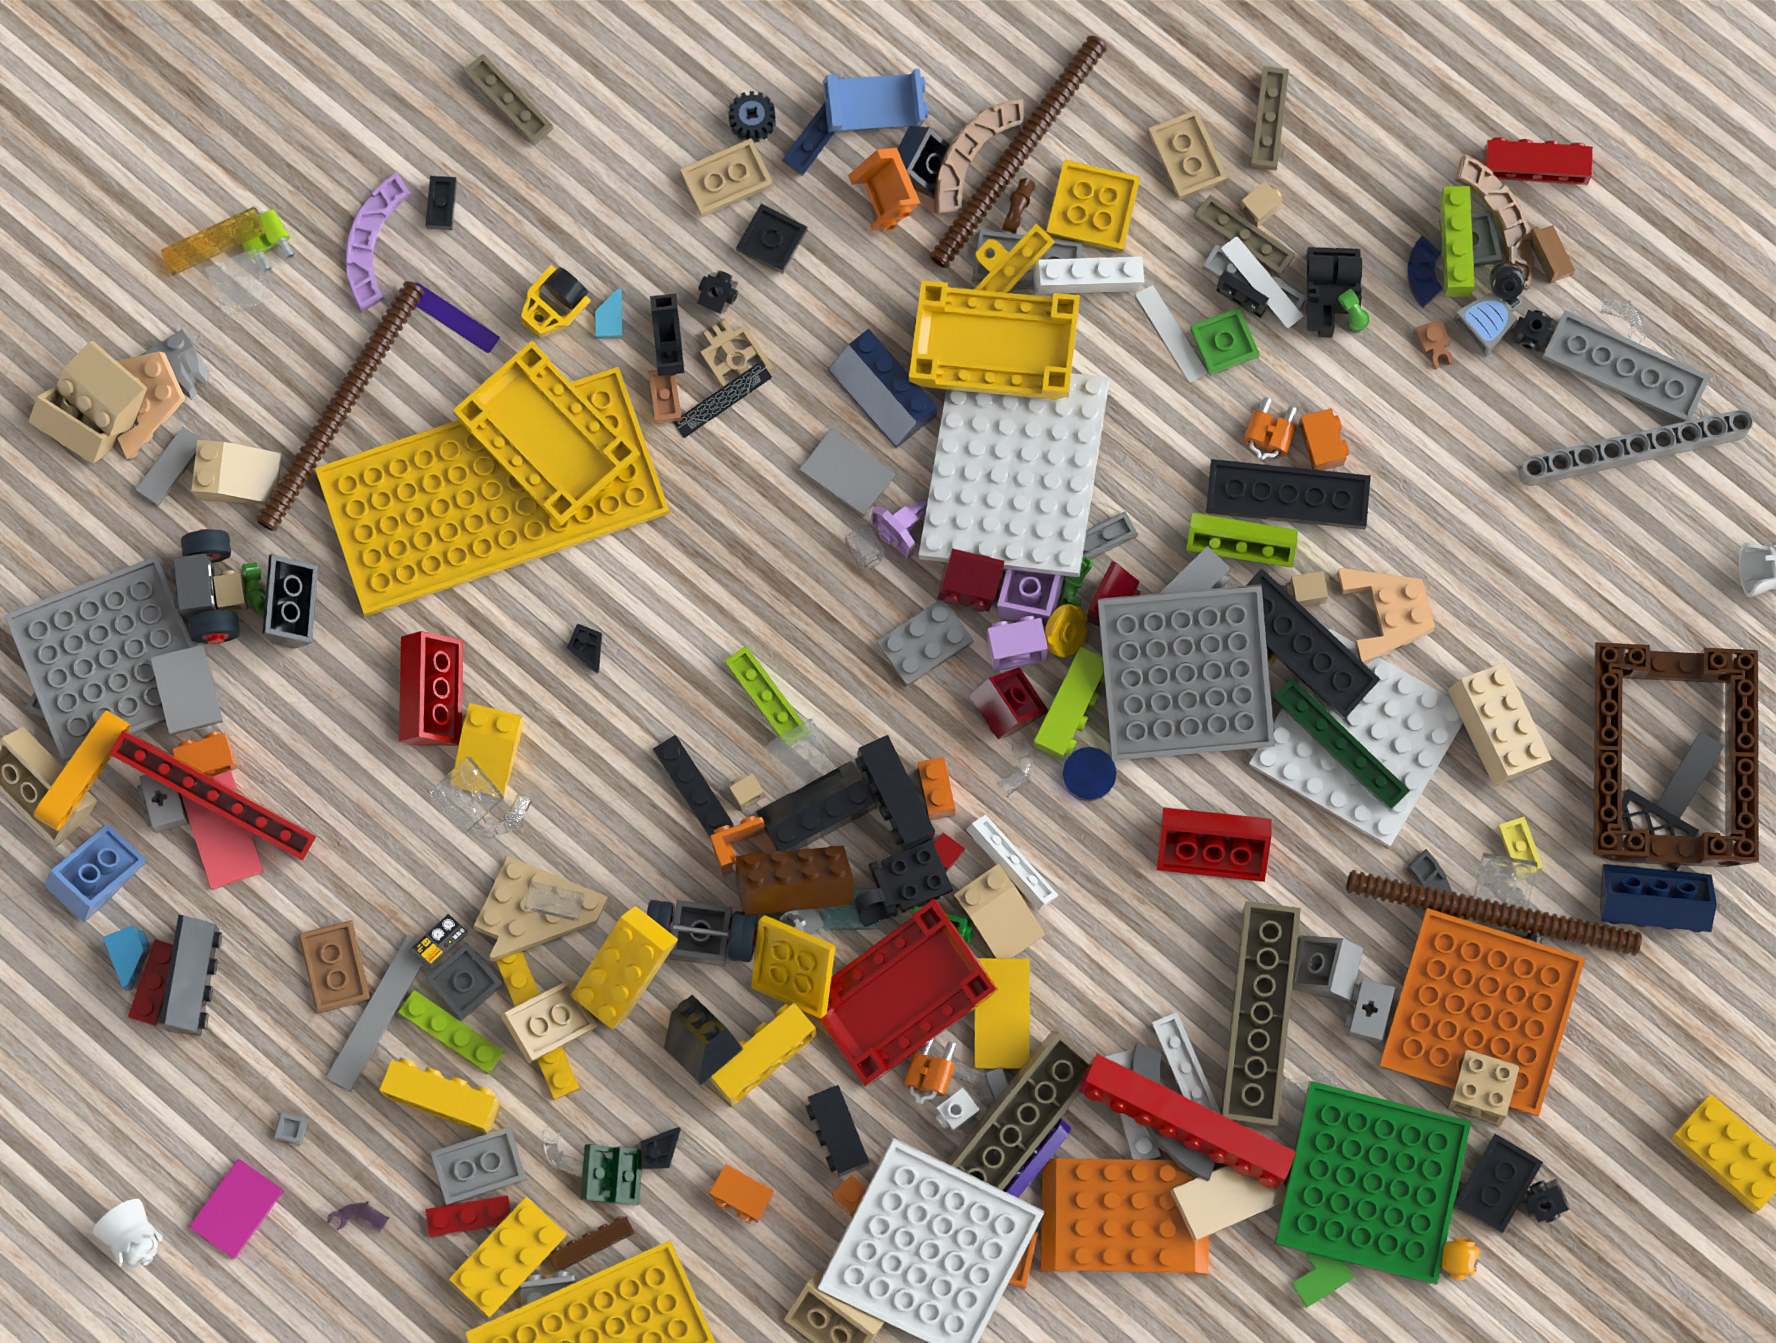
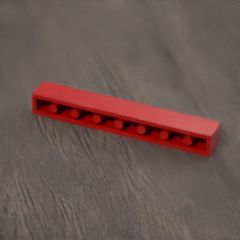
(213, 794)
(1186, 1121)

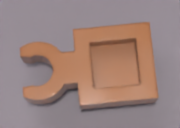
(1435, 339)

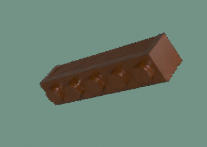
(591, 1243)

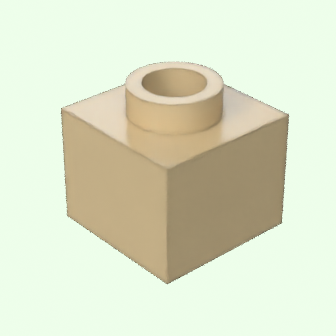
(746, 791)

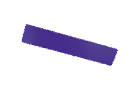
(457, 320)

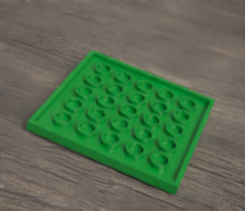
(1372, 1183)

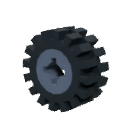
(752, 125)

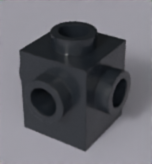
(709, 293)
(1533, 330)
(1548, 1192)

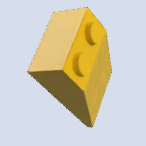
(491, 741)

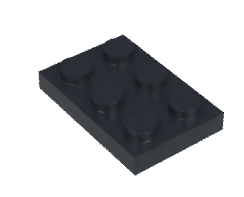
(1498, 1183)

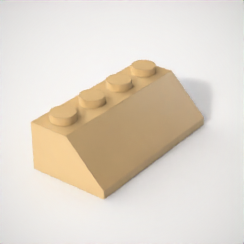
(26, 777)

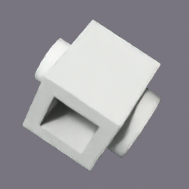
(956, 1111)

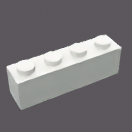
(1088, 275)

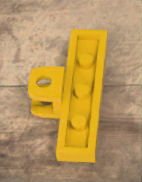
(1009, 267)

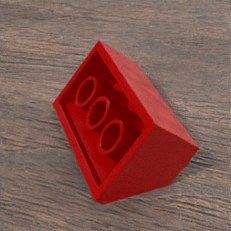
(430, 689)
(1214, 844)

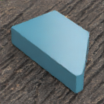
(609, 317)

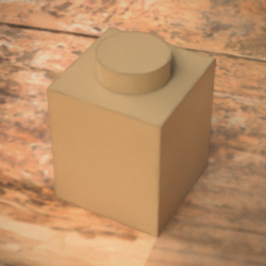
(1261, 204)
(1308, 588)
(230, 591)

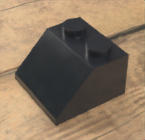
(922, 155)

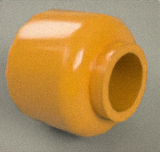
(1460, 1258)

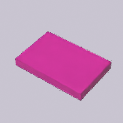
(236, 1208)

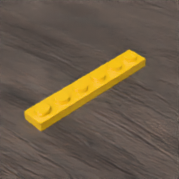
(523, 988)

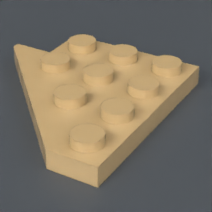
(522, 929)

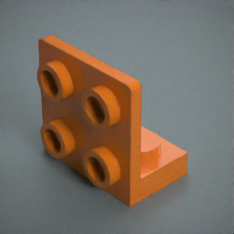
(727, 836)

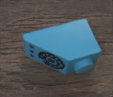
(127, 954)

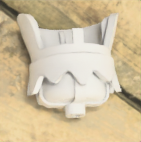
(1757, 568)
(128, 1234)

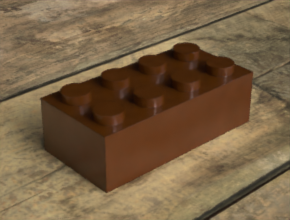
(794, 880)

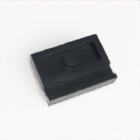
(1242, 294)

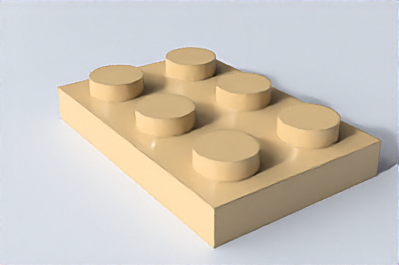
(1188, 154)
(726, 177)
(548, 1021)

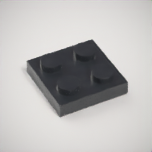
(771, 238)

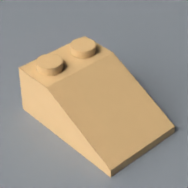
(234, 473)
(998, 914)

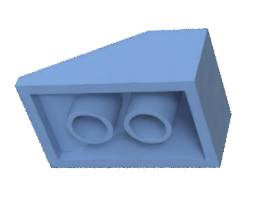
(94, 872)

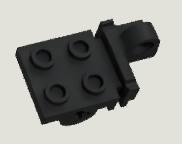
(1329, 276)
(903, 882)

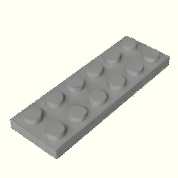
(1626, 367)

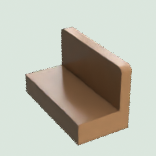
(1551, 253)

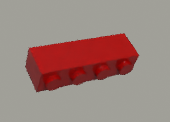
(1539, 161)

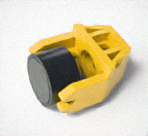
(566, 290)

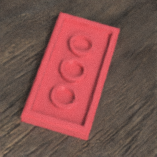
(224, 846)

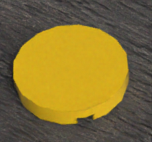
(1066, 630)

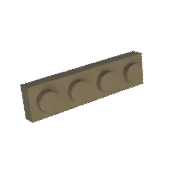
(508, 99)
(1269, 118)
(1230, 225)

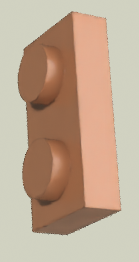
(664, 397)

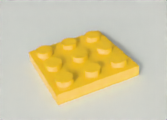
(1093, 206)
(792, 966)

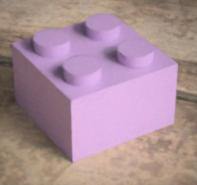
(1029, 595)
(1016, 643)

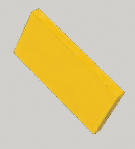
(1004, 1018)

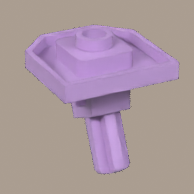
(896, 527)

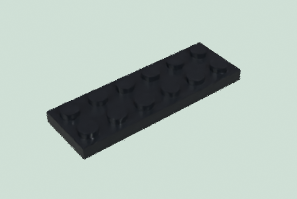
(1288, 494)
(1312, 650)

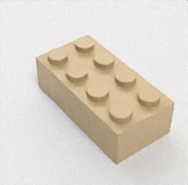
(1499, 724)

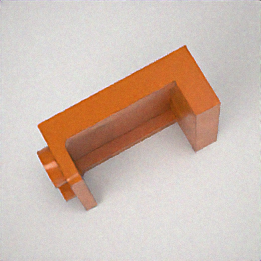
(887, 187)

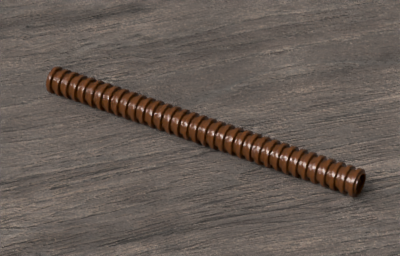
(1018, 151)
(340, 406)
(1494, 912)

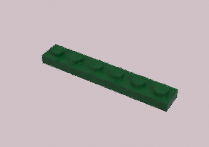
(1341, 744)

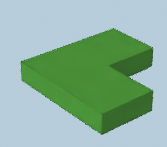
(1323, 1280)

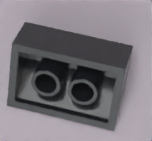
(289, 602)
(699, 1040)

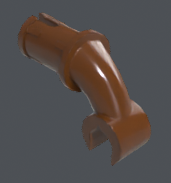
(1019, 201)

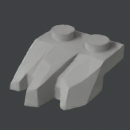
(184, 362)

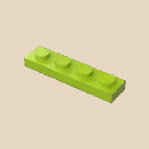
(763, 691)
(451, 1032)

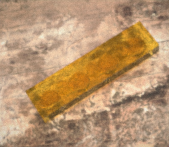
(213, 241)

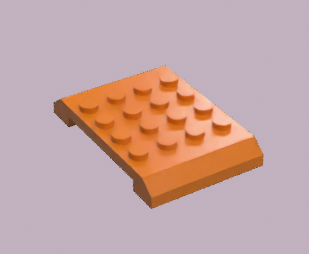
(1116, 1218)

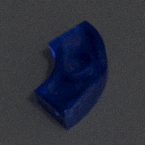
(1421, 271)

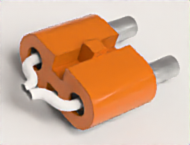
(1268, 432)
(930, 1073)

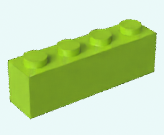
(1457, 241)
(1242, 540)
(1071, 704)

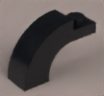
(667, 334)

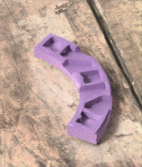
(363, 238)

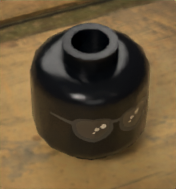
(1507, 280)

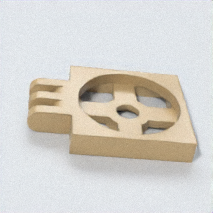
(723, 339)

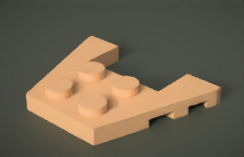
(159, 402)
(1399, 608)

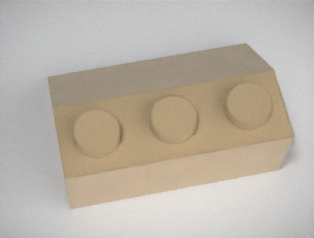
(102, 389)
(70, 427)
(830, 1319)

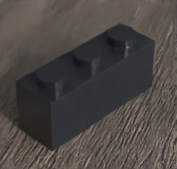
(837, 1131)

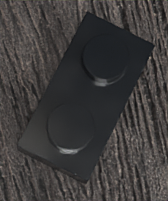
(441, 203)

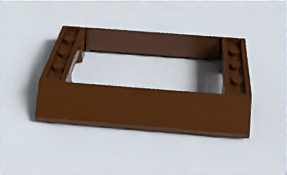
(1713, 665)

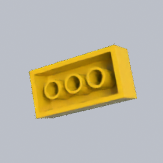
(623, 967)
(764, 1053)
(440, 1097)
(1729, 1152)
(507, 1256)

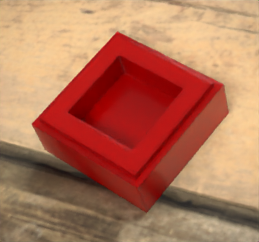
(948, 850)

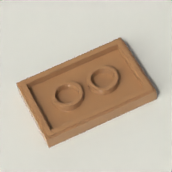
(334, 966)

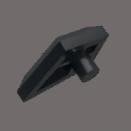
(586, 646)
(659, 1150)

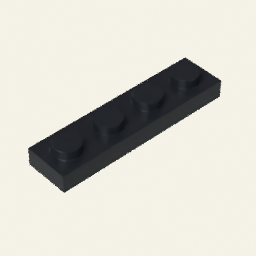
(692, 785)

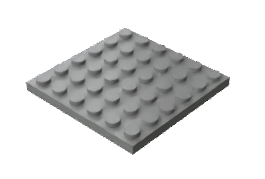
(94, 651)
(1186, 672)

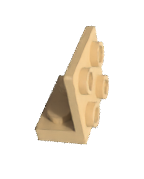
(1484, 1088)

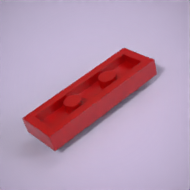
(152, 986)
(467, 1216)

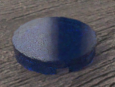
(1089, 774)

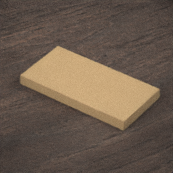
(1223, 1201)

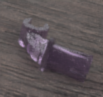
(361, 1211)

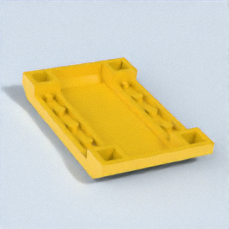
(994, 341)
(545, 433)

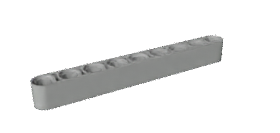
(1647, 442)

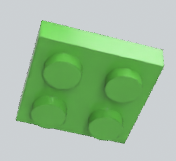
(1224, 341)

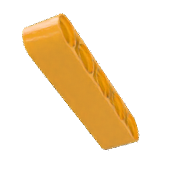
(80, 771)

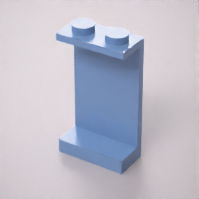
(874, 102)

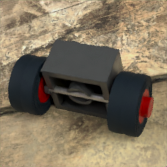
(196, 589)
(706, 931)

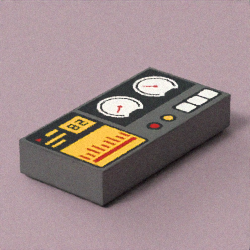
(438, 941)

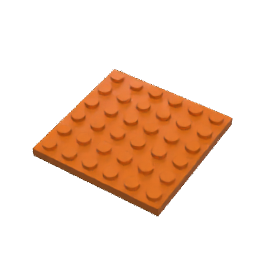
(1483, 996)

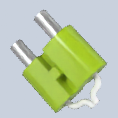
(274, 237)

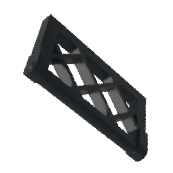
(1649, 807)

